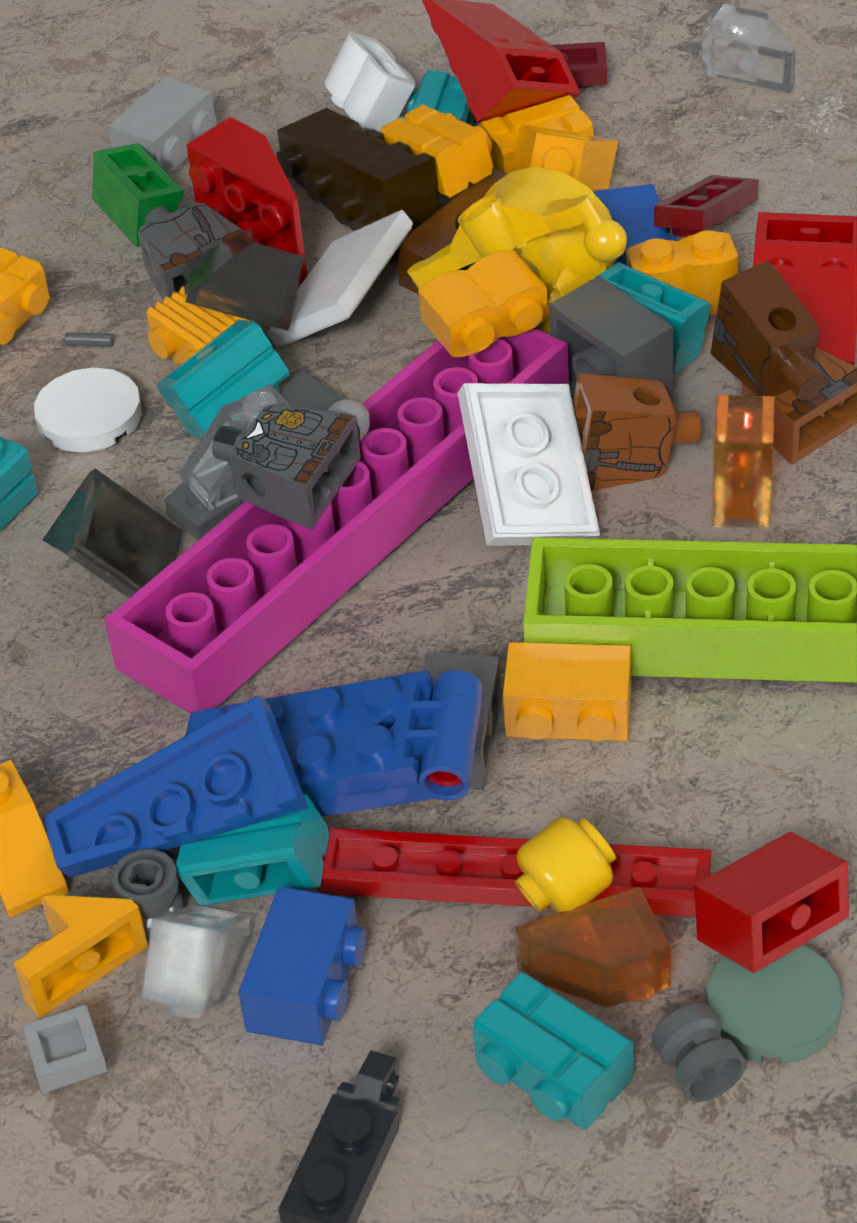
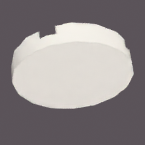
(88, 409)

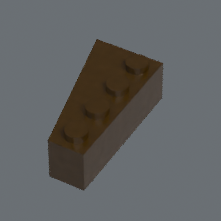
(357, 171)

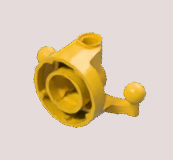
(546, 220)

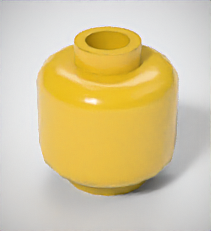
(564, 865)

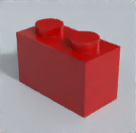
(771, 901)

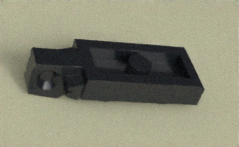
(346, 1148)

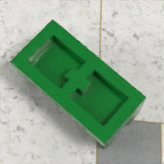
(130, 185)

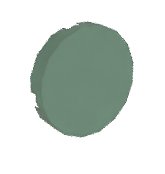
(779, 1010)

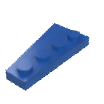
(191, 790)

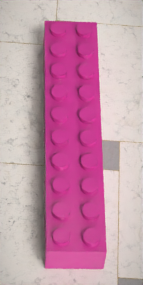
(266, 579)

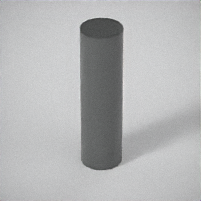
(89, 339)

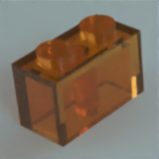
(743, 461)

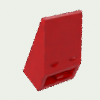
(498, 58)
(244, 182)
(820, 267)

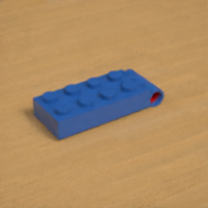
(378, 739)

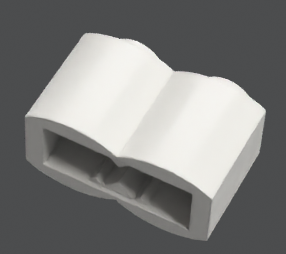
(368, 82)

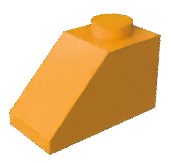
(577, 155)
(25, 852)

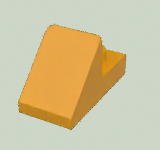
(86, 944)

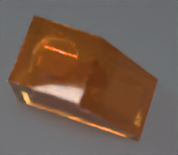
(598, 950)

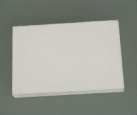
(343, 277)
(527, 462)

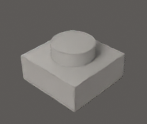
(64, 1048)

